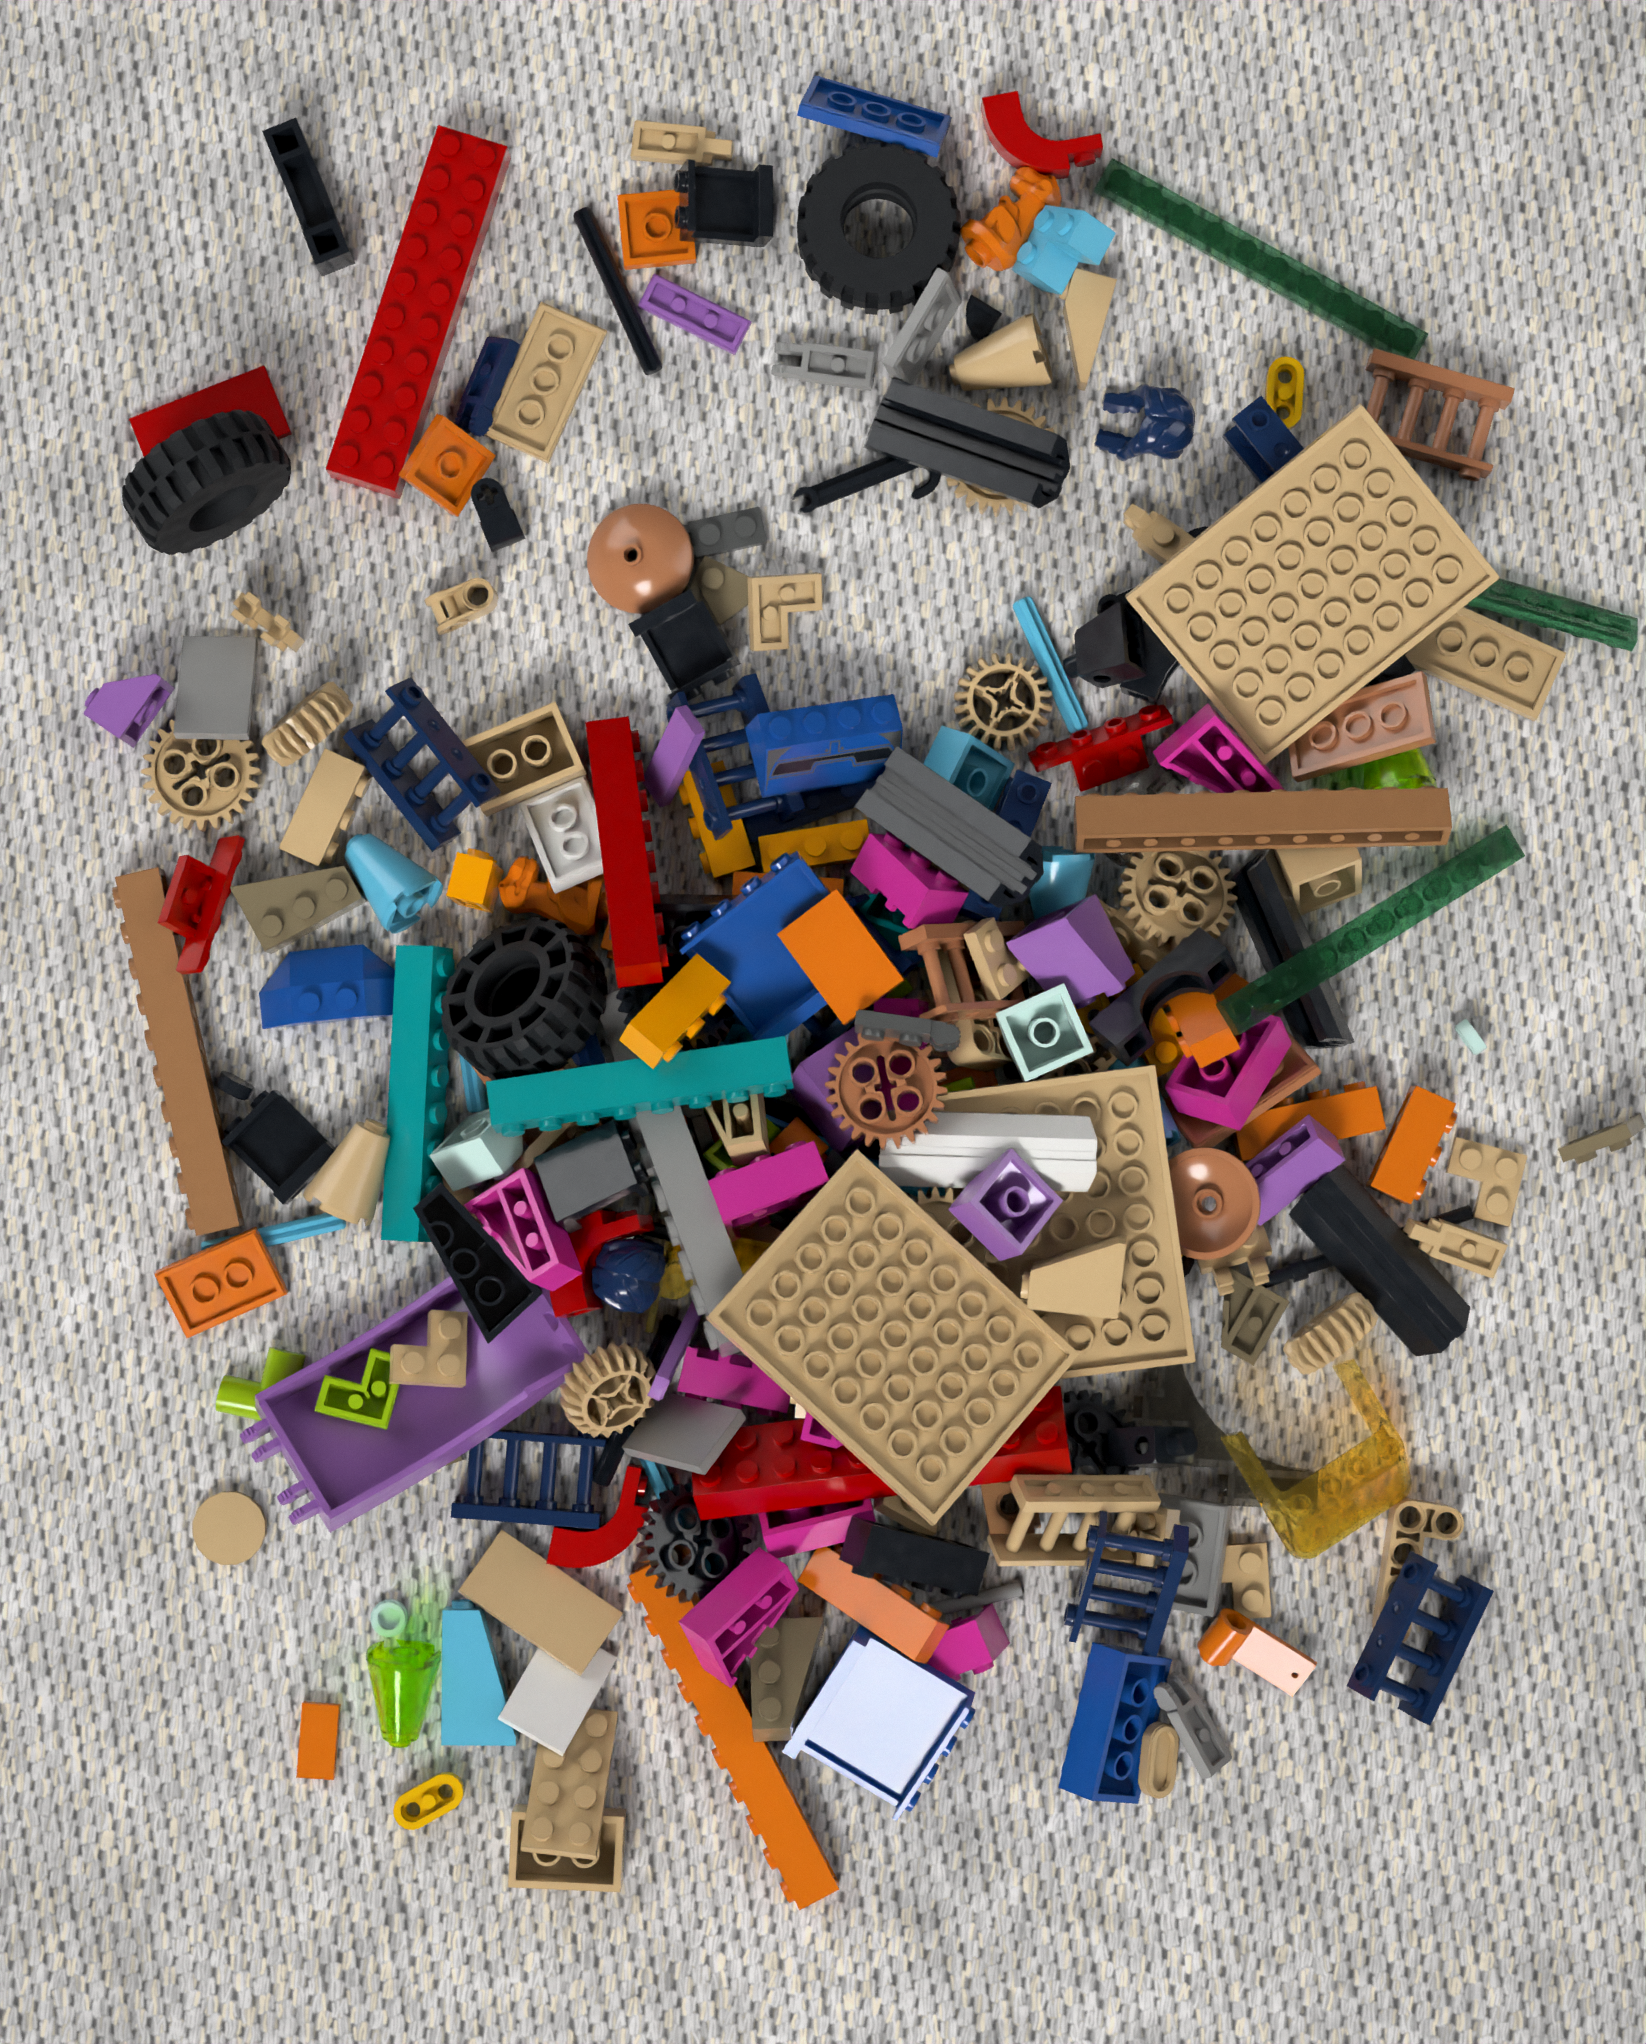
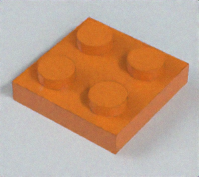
(650, 232)
(446, 465)

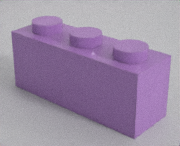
(1294, 1165)

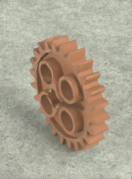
(853, 1095)

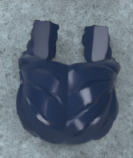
(1164, 429)
(629, 1273)

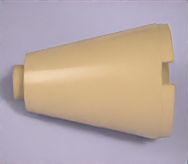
(1004, 359)
(353, 1174)

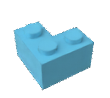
(1058, 244)

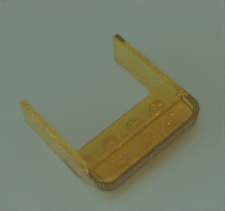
(1342, 1492)

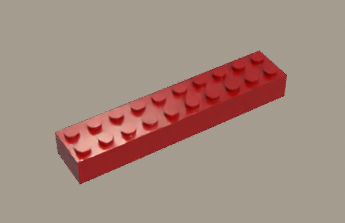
(418, 311)
(776, 1470)

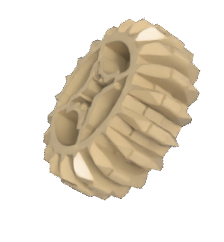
(1018, 708)
(307, 724)
(1330, 1333)
(615, 1384)

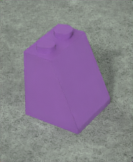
(1074, 949)
(811, 1093)

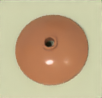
(661, 564)
(1229, 1181)

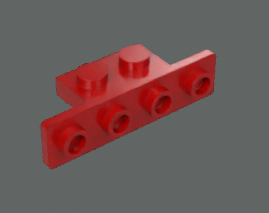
(1104, 751)
(198, 899)

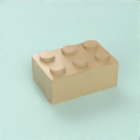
(526, 756)
(570, 1873)

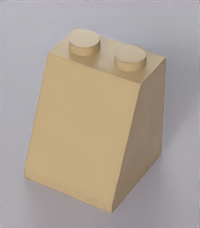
(1321, 875)
(1079, 1280)

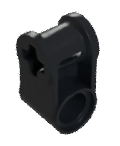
(497, 519)

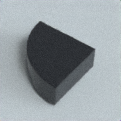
(980, 318)

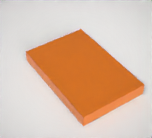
(840, 956)
(221, 1282)

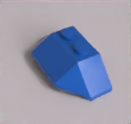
(327, 987)

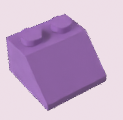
(128, 705)
(1006, 1205)

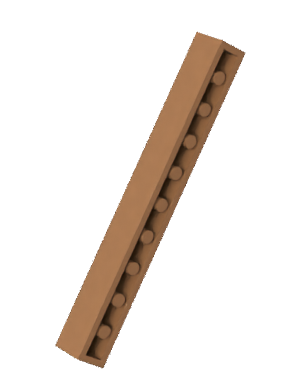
(1262, 820)
(179, 1054)

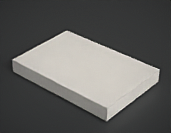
(565, 833)
(553, 1699)

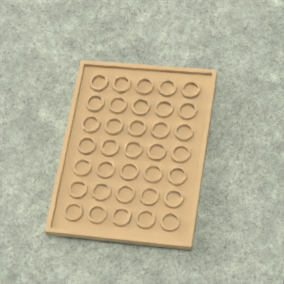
(1312, 584)
(1126, 1198)
(893, 1337)

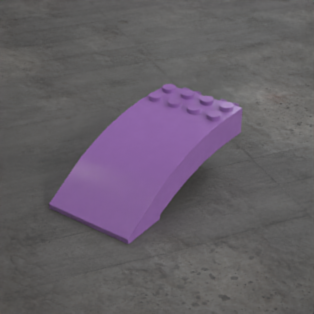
(356, 1466)

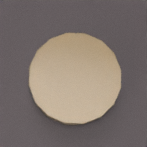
(229, 1528)

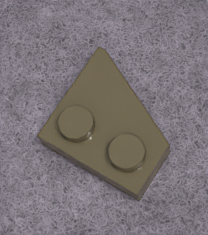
(722, 587)
(1615, 1137)
(1249, 1317)

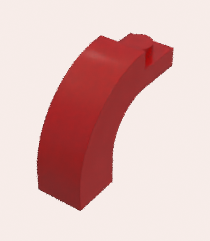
(1025, 148)
(598, 1229)
(589, 1547)

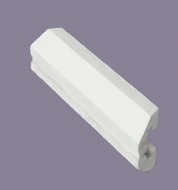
(966, 1143)

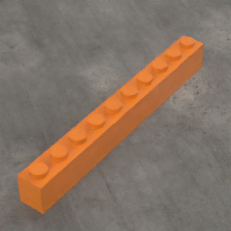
(750, 1763)

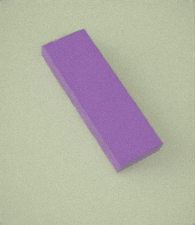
(694, 314)
(673, 755)
(675, 1353)

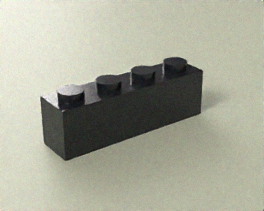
(913, 1557)

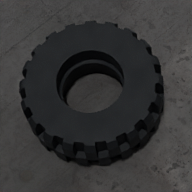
(867, 176)
(206, 481)
(499, 974)

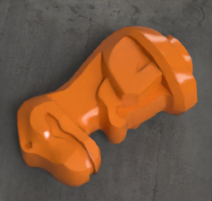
(1007, 227)
(578, 907)

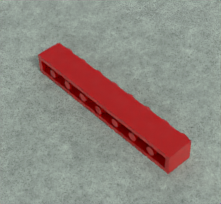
(624, 852)

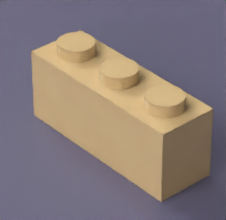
(325, 809)

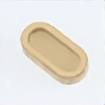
(1158, 1760)

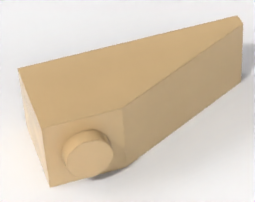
(1084, 313)

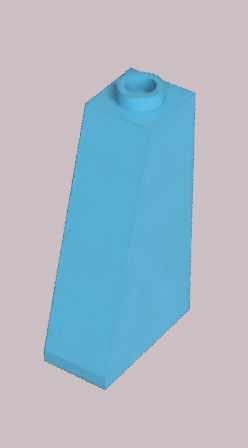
(471, 1681)

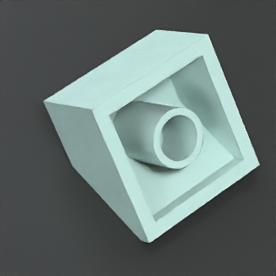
(1043, 1032)
(476, 1153)

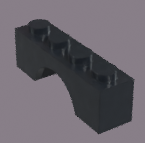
(308, 197)
(1192, 966)

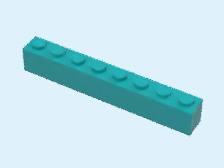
(633, 1086)
(415, 1087)

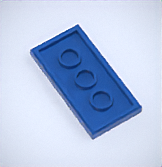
(874, 116)

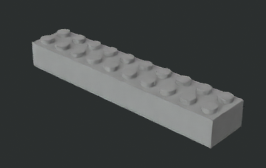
(681, 1190)

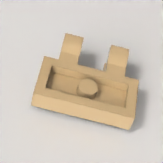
(277, 627)
(1251, 1252)

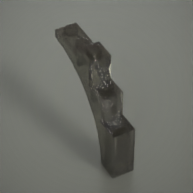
(1176, 1405)

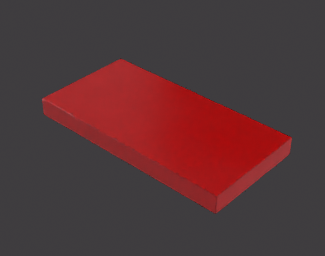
(243, 392)

